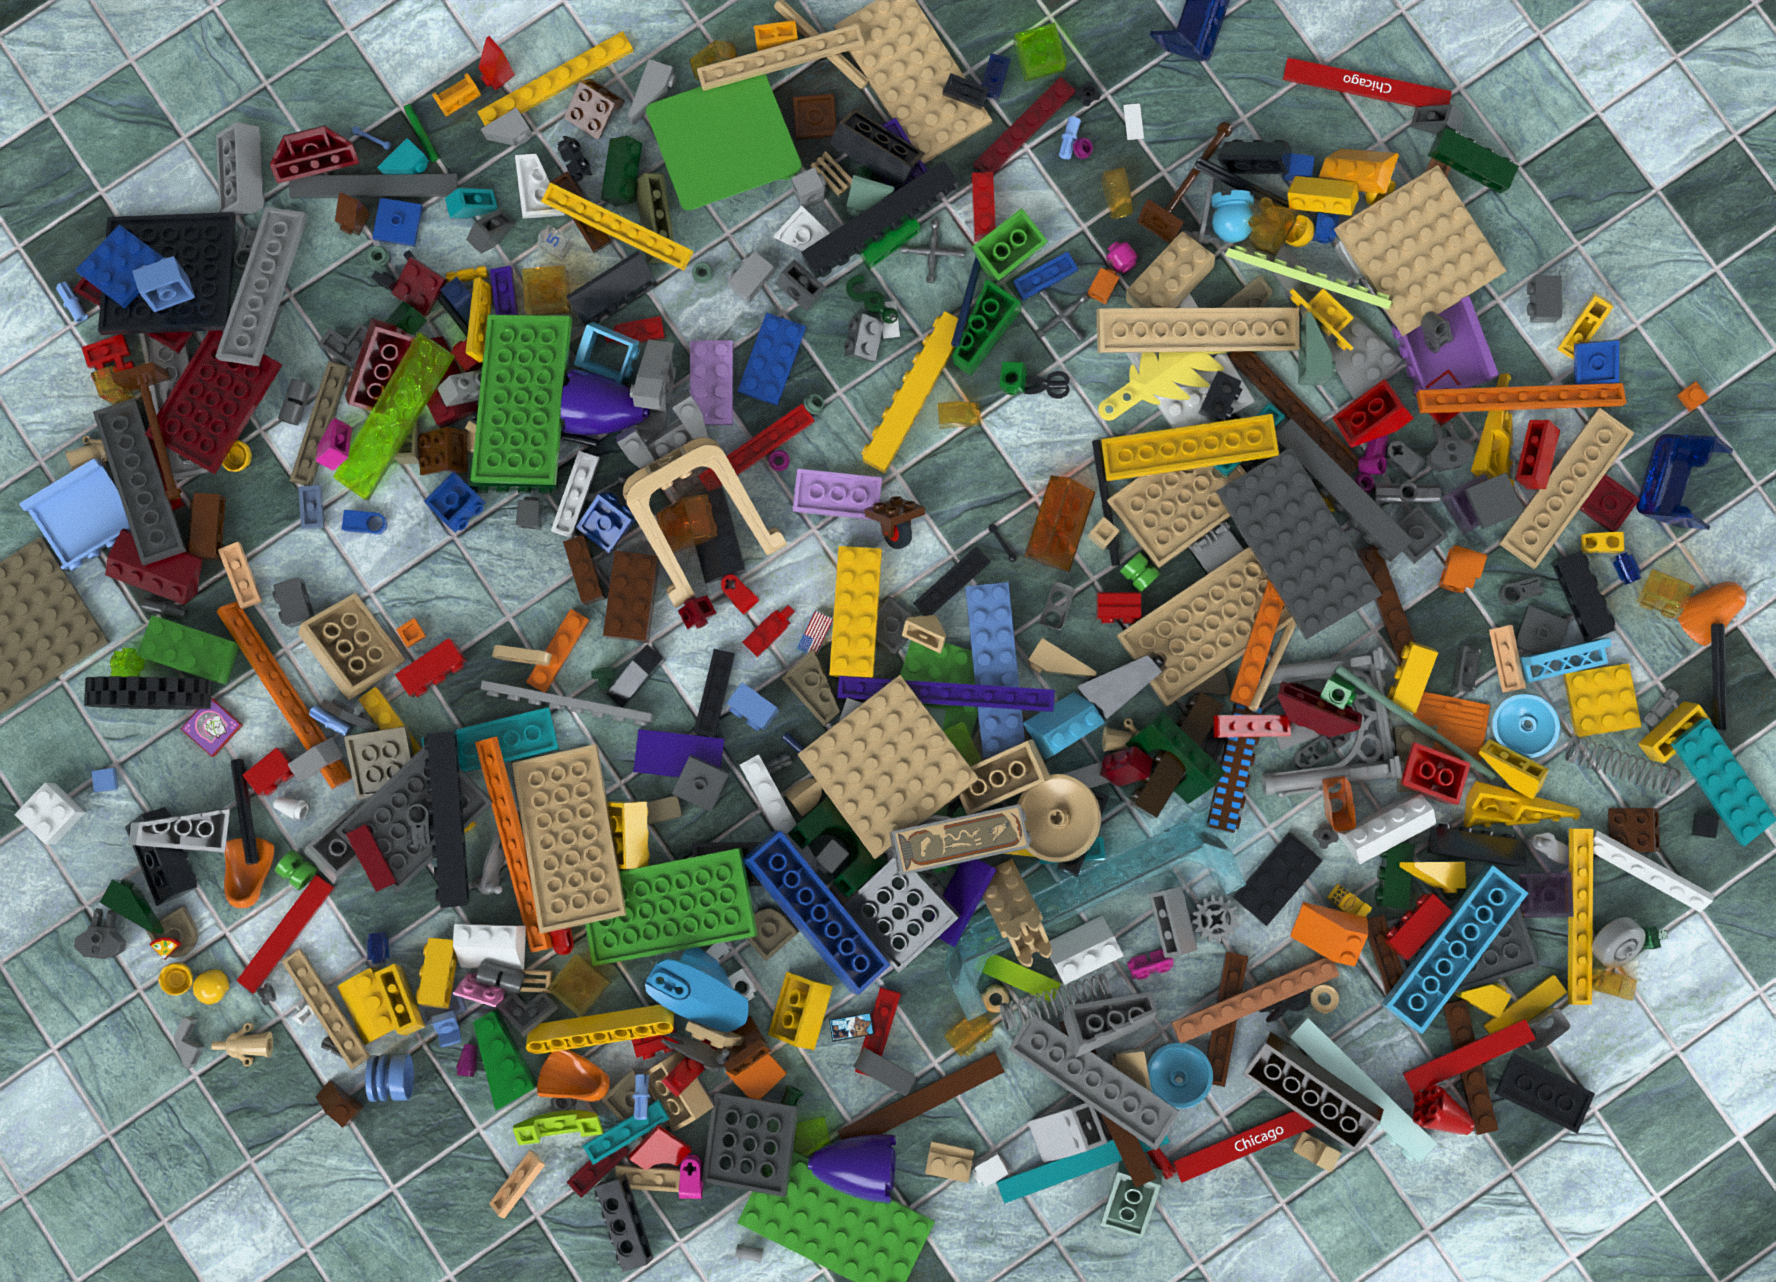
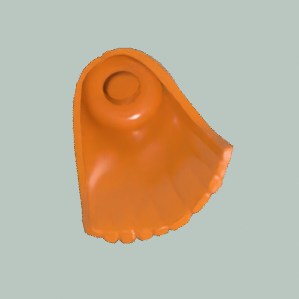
(1712, 606)
(244, 881)
(572, 1077)

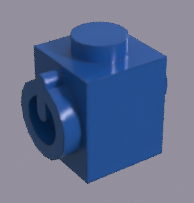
(1324, 227)

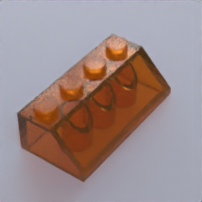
(1060, 523)

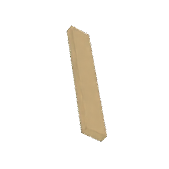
(325, 1009)

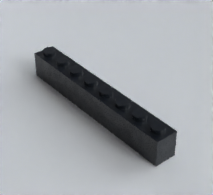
(879, 220)
(447, 818)

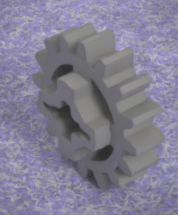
(1207, 913)

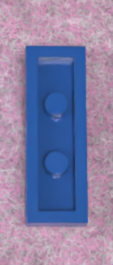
(1045, 276)

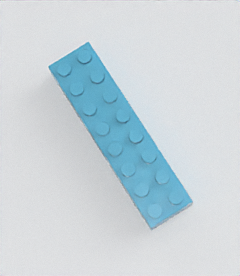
(1454, 948)

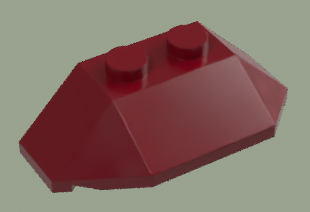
(311, 153)
(1308, 710)

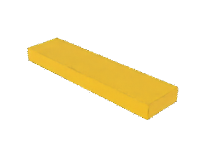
(479, 313)
(1529, 1004)

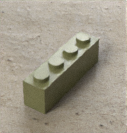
(654, 207)

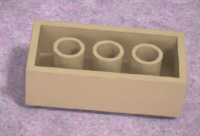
(1171, 275)
(1005, 777)

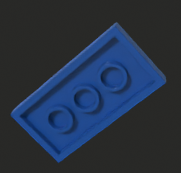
(772, 359)

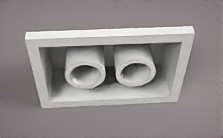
(490, 943)
(1084, 950)

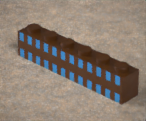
(1229, 790)

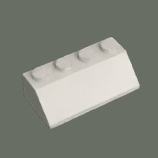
(1388, 826)

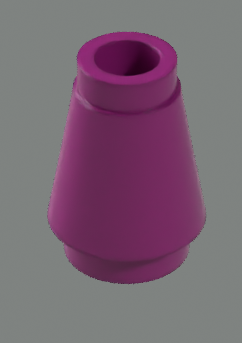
(468, 1061)

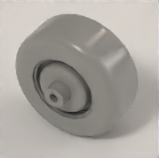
(1618, 942)

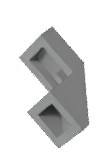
(315, 759)
(188, 1049)

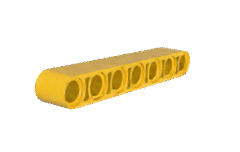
(600, 1029)

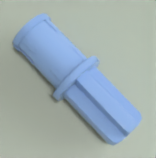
(1069, 137)
(71, 302)
(330, 720)
(641, 1096)

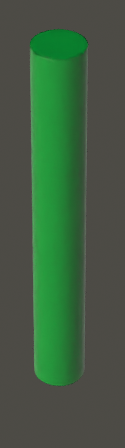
(421, 133)

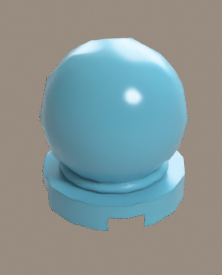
(1232, 215)

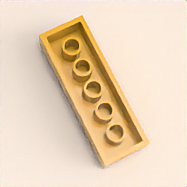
(856, 612)

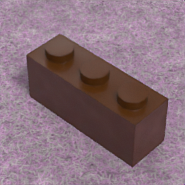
(206, 525)
(584, 570)

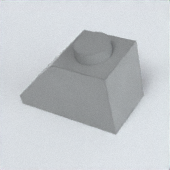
(508, 129)

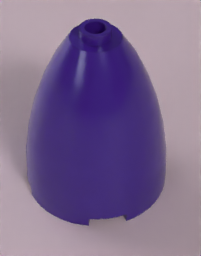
(598, 405)
(858, 1166)

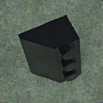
(1256, 157)

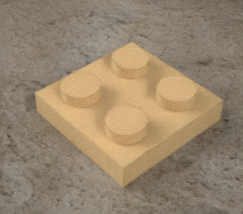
(718, 1038)

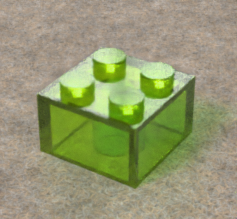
(1039, 52)

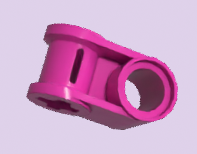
(691, 1181)

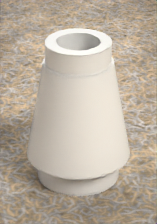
(292, 808)

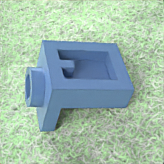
(447, 1028)

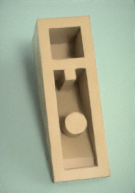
(1055, 661)

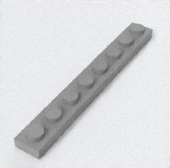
(576, 705)

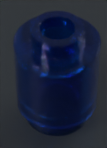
(1627, 568)
(377, 947)

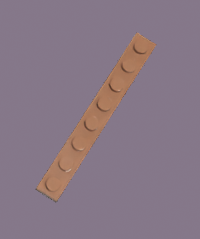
(1254, 999)

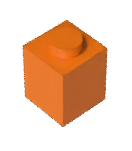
(1103, 285)

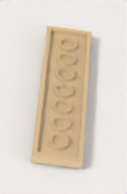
(1567, 488)

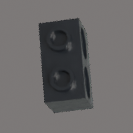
(1216, 395)

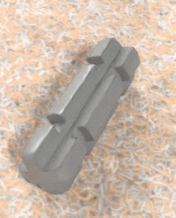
(1661, 707)

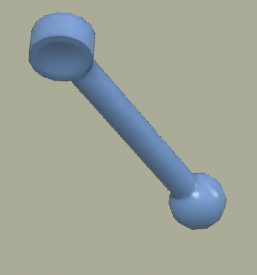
(357, 131)

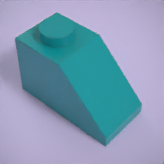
(404, 160)
(470, 202)

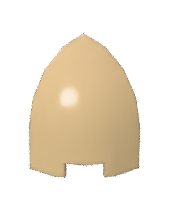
(805, 795)

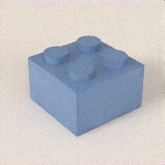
(163, 284)
(753, 707)

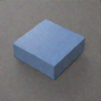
(104, 780)

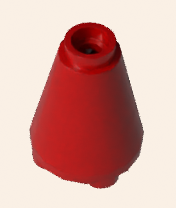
(1440, 1112)

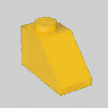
(1487, 997)

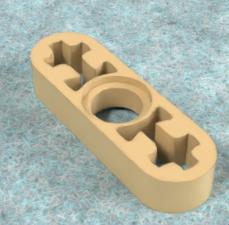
(521, 655)

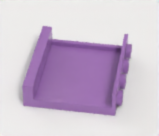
(1465, 356)

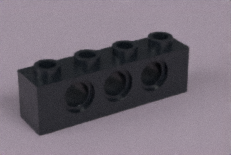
(626, 1257)

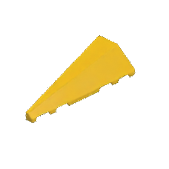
(1495, 442)
(1493, 804)

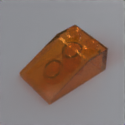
(687, 522)

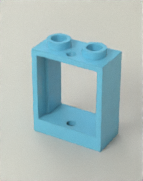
(586, 347)

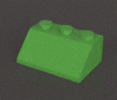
(1009, 246)

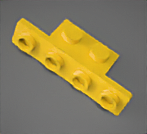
(1329, 313)

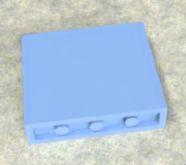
(79, 513)

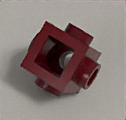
(697, 612)

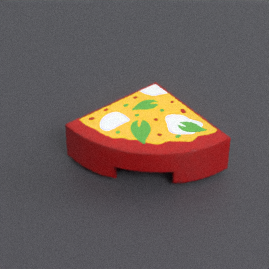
(165, 946)

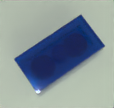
(995, 75)

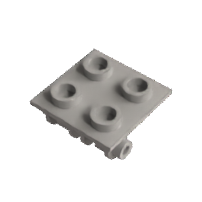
(1216, 547)

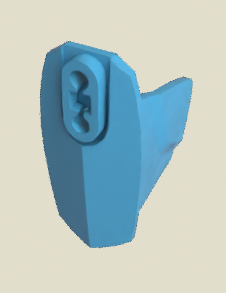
(704, 991)

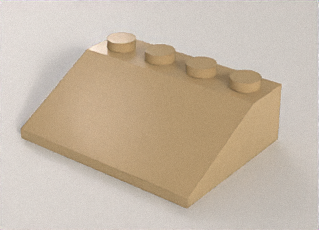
(350, 646)

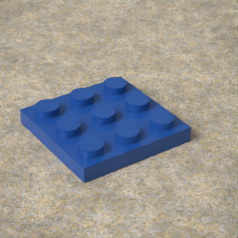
(112, 265)

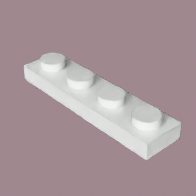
(575, 494)

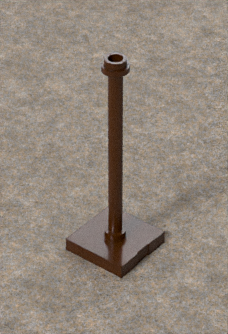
(1160, 220)
(141, 378)

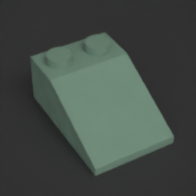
(1314, 356)
(1129, 1207)

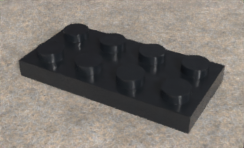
(1277, 878)
(1544, 1093)

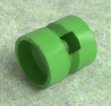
(1140, 572)
(295, 869)

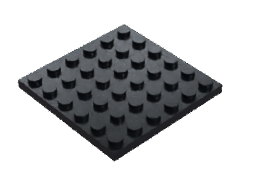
(205, 252)

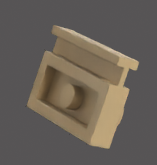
(949, 1161)

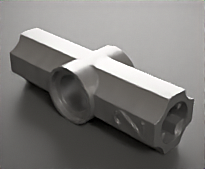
(1393, 493)

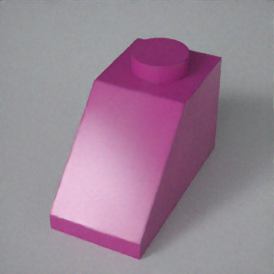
(334, 445)

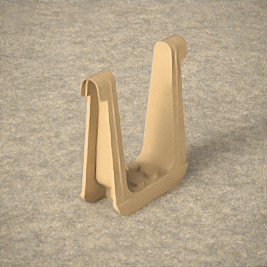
(678, 464)

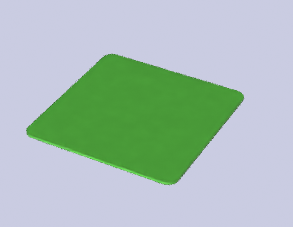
(723, 140)

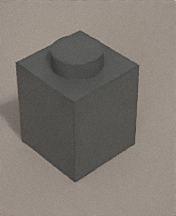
(529, 513)

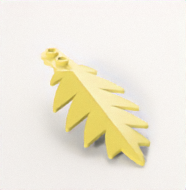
(1158, 378)

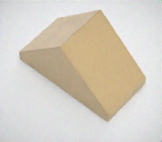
(925, 631)

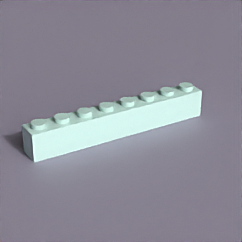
(1394, 1121)

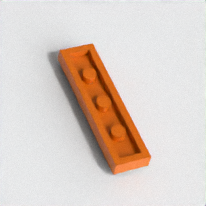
(560, 648)

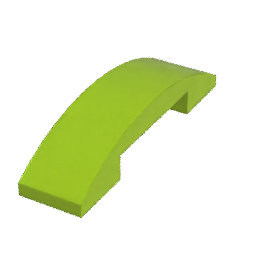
(1020, 976)
(557, 1123)

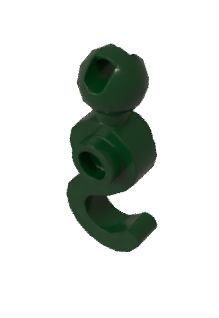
(873, 300)

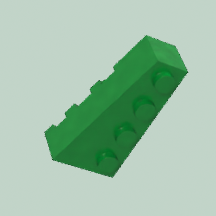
(986, 325)
(503, 1062)

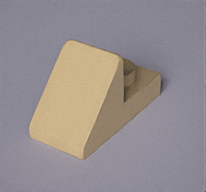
(1316, 1151)

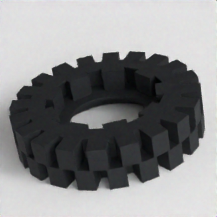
(147, 693)

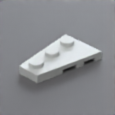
(532, 187)
(801, 230)

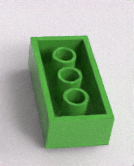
(188, 649)

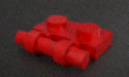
(107, 351)

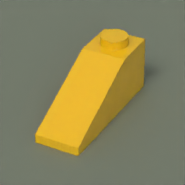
(1586, 323)
(1514, 768)
(1439, 874)

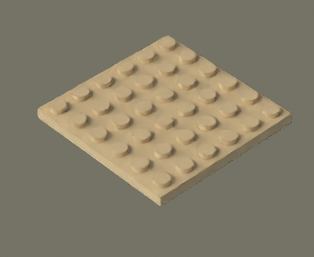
(1420, 249)
(888, 766)

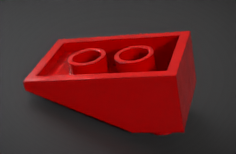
(1373, 415)
(1435, 774)

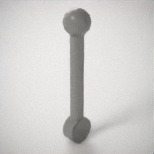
(1282, 794)

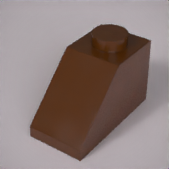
(350, 214)
(338, 1104)

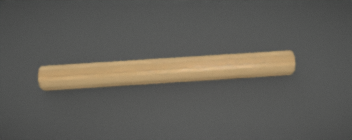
(808, 31)

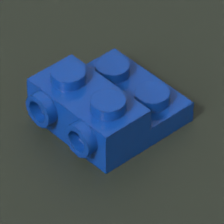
(455, 502)
(606, 521)

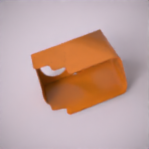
(1461, 569)
(1339, 820)

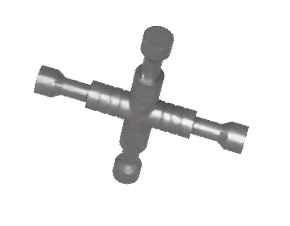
(932, 251)
(1062, 315)

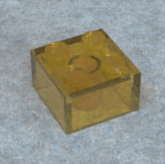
(546, 290)
(1665, 594)
(579, 985)

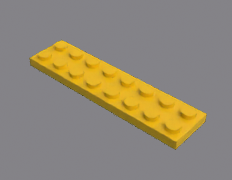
(1190, 447)

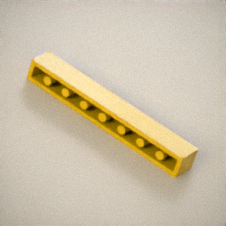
(912, 395)

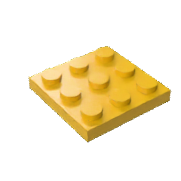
(1602, 700)

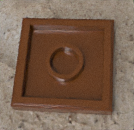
(814, 116)

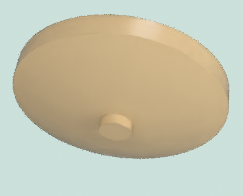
(1060, 818)

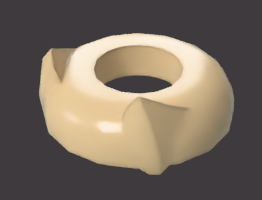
(994, 989)
(1324, 989)

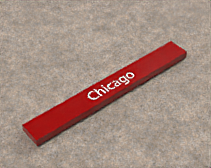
(1364, 84)
(1240, 1145)

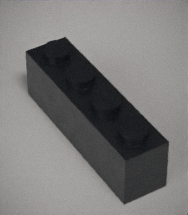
(1583, 596)

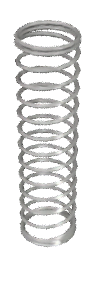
(1671, 773)
(1004, 1010)

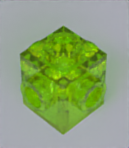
(126, 663)

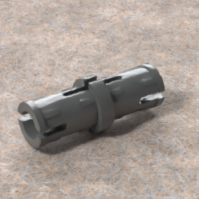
(165, 609)

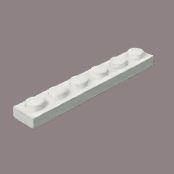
(774, 804)
(1651, 872)

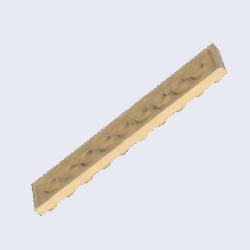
(1197, 330)

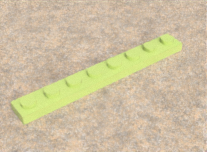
(1319, 279)

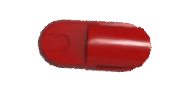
(562, 941)

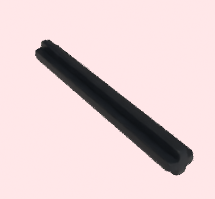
(1237, 182)
(1719, 676)
(244, 812)

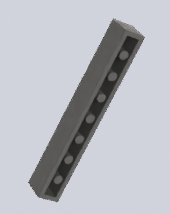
(1344, 493)

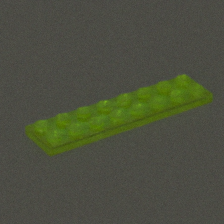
(394, 416)

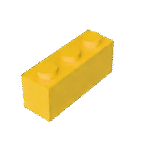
(1323, 195)
(1412, 676)
(1657, 743)
(437, 973)
(399, 999)

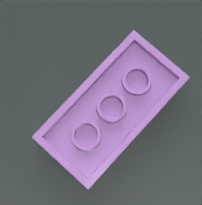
(712, 380)
(835, 493)

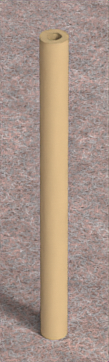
(1272, 666)

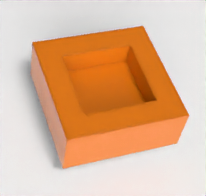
(1692, 396)
(411, 633)

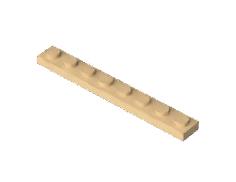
(780, 57)

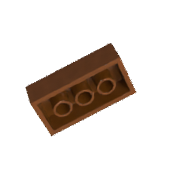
(631, 596)

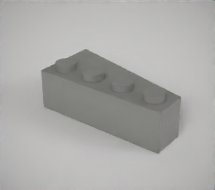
(190, 831)
(1106, 1020)

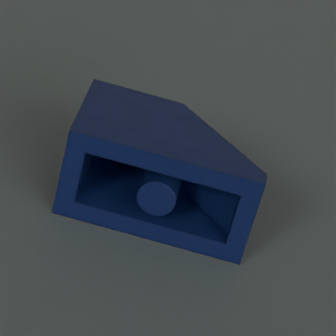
(459, 297)

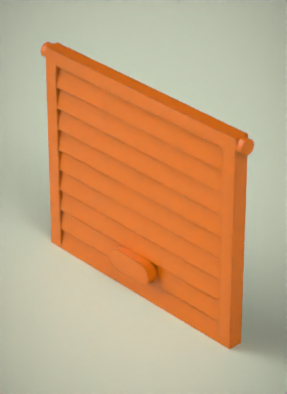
(1457, 720)

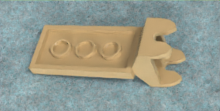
(1016, 913)

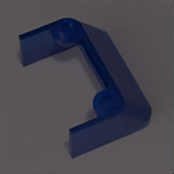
(1196, 30)
(1669, 474)

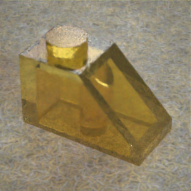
(711, 54)
(1117, 192)
(958, 414)
(1613, 984)

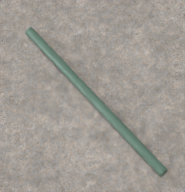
(1414, 721)

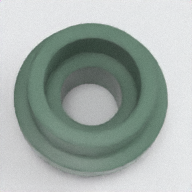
(376, 251)
(699, 267)
(814, 403)

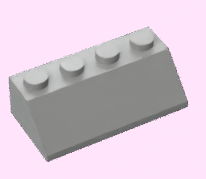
(239, 169)

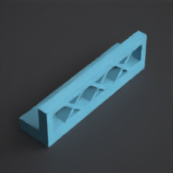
(1566, 653)

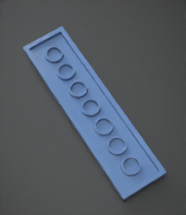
(994, 663)

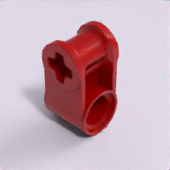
(741, 596)

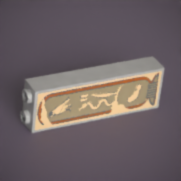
(959, 839)

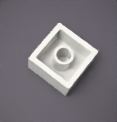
(50, 813)

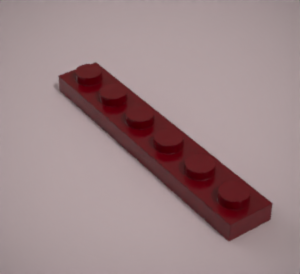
(1025, 127)

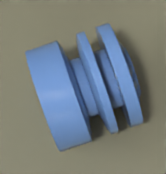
(389, 1077)

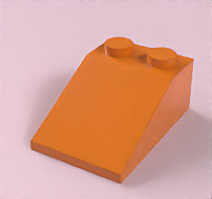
(1331, 932)

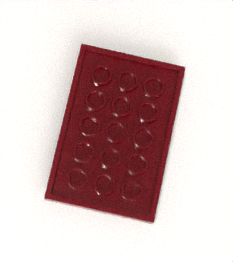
(212, 404)

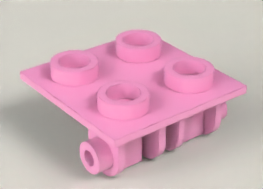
(479, 992)

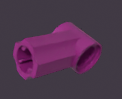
(1374, 459)

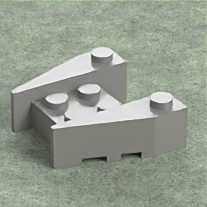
(654, 387)
(686, 429)

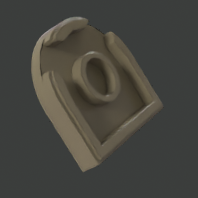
(180, 927)
(773, 932)

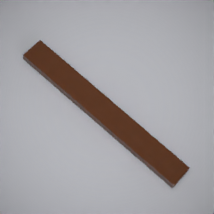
(1292, 407)
(925, 1098)
(1128, 1147)

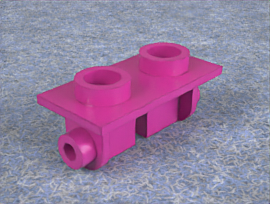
(1143, 969)

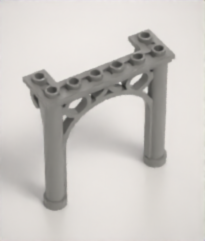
(1389, 766)

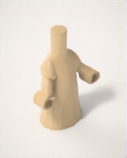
(84, 454)
(1115, 739)
(239, 1044)

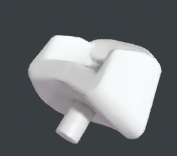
(304, 1014)

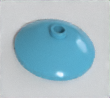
(1514, 734)
(1184, 1062)

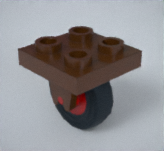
(895, 519)

